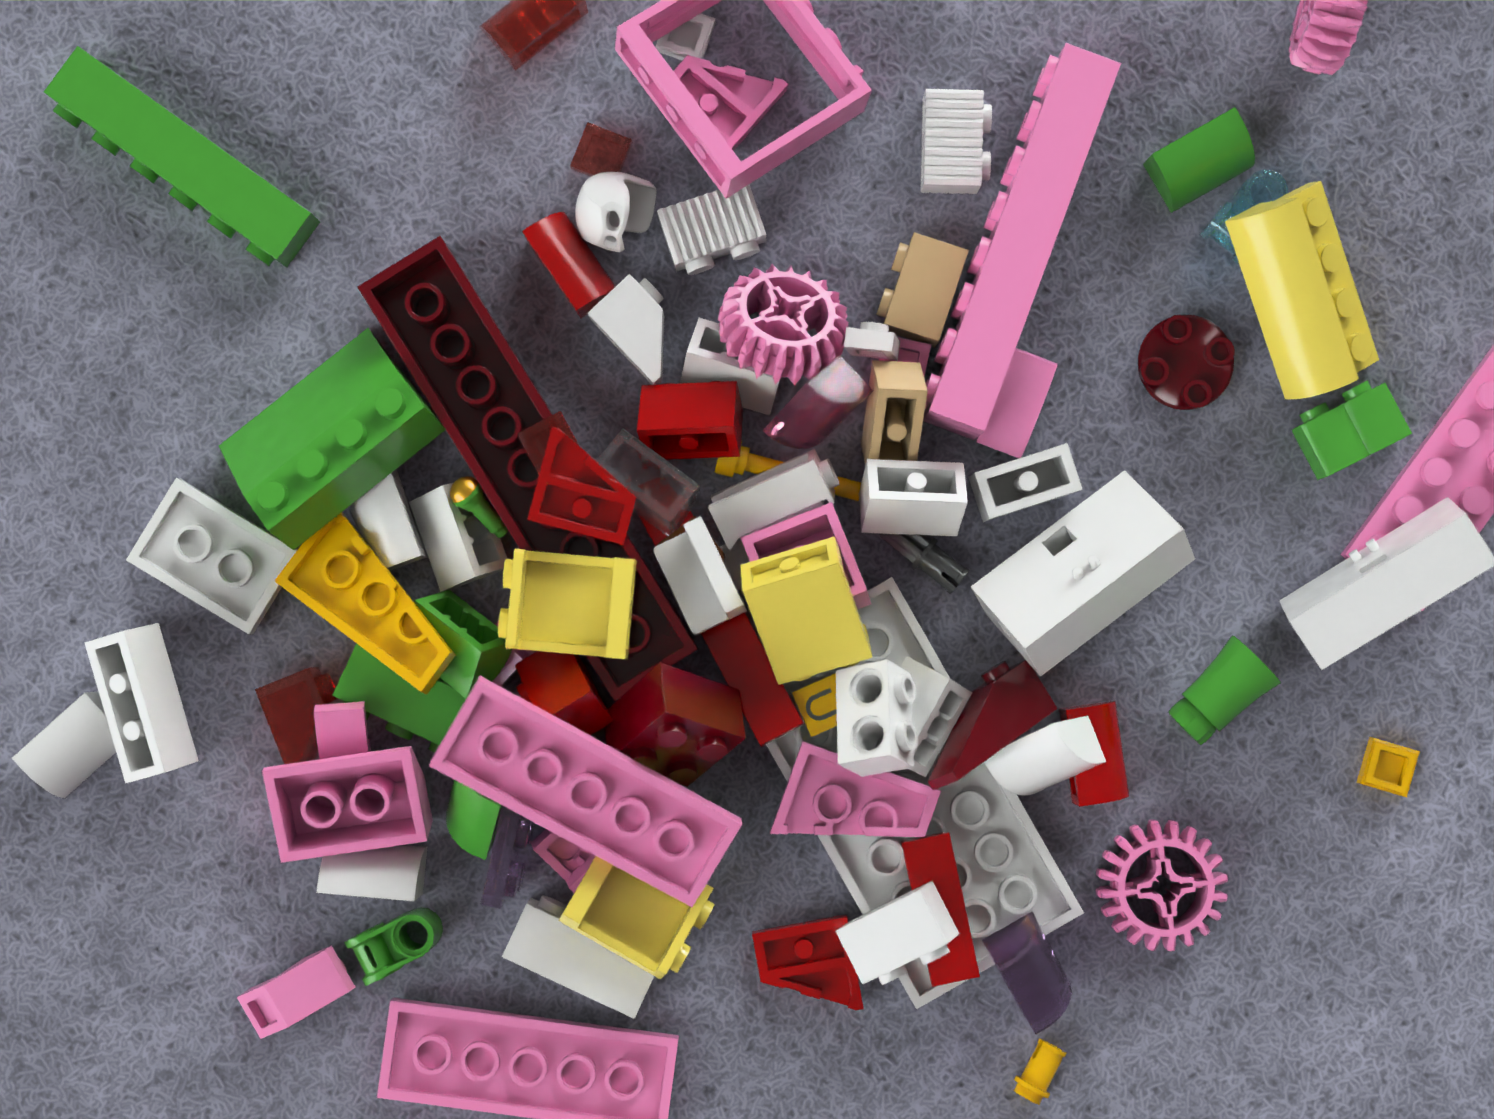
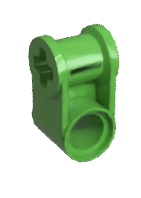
(388, 947)

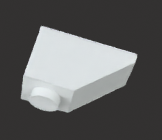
(634, 324)

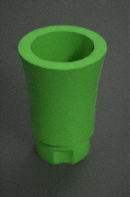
(1223, 691)

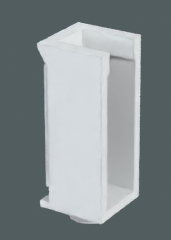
(773, 496)

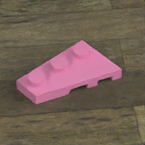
(834, 800)

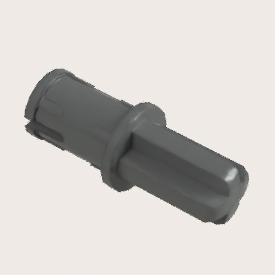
(928, 558)

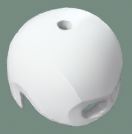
(612, 205)

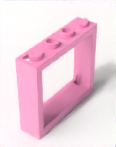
(690, 122)

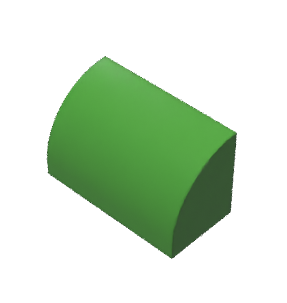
(1201, 160)
(469, 636)
(472, 820)

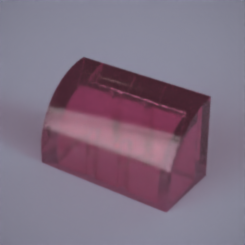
(819, 407)

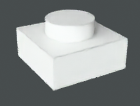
(872, 341)

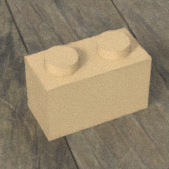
(924, 288)
(894, 411)

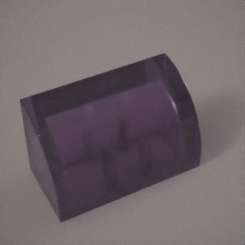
(1031, 971)

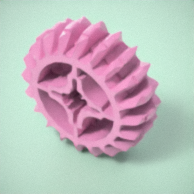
(1325, 33)
(779, 337)
(1163, 905)

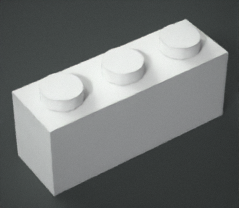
(141, 702)
(574, 960)

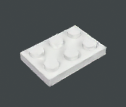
(212, 556)

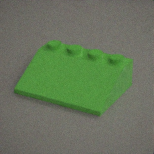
(329, 440)

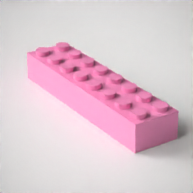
(1021, 240)

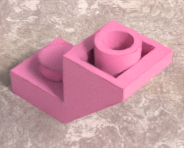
(296, 992)

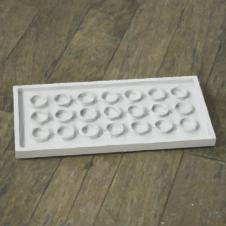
(994, 842)

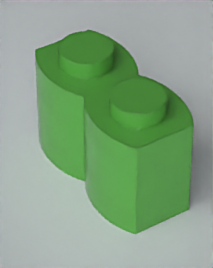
(1351, 430)

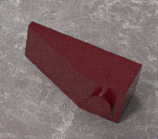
(993, 717)

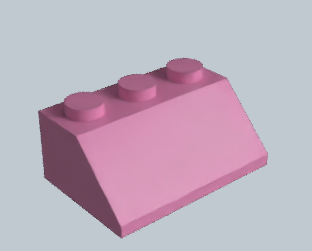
(348, 803)

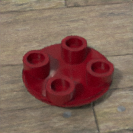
(1186, 362)

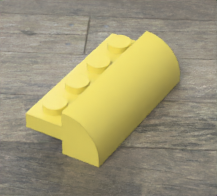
(1303, 292)

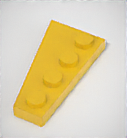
(361, 598)

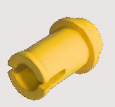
(1039, 1072)

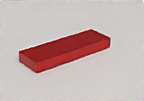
(934, 860)

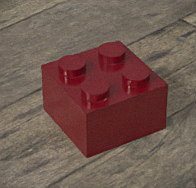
(676, 723)

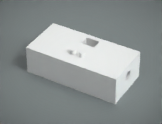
(1083, 572)
(1387, 582)

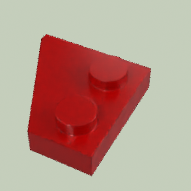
(580, 493)
(808, 960)

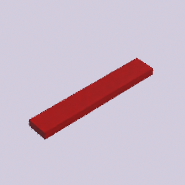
(748, 670)

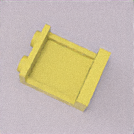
(568, 603)
(805, 611)
(634, 918)

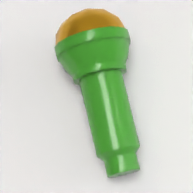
(469, 495)

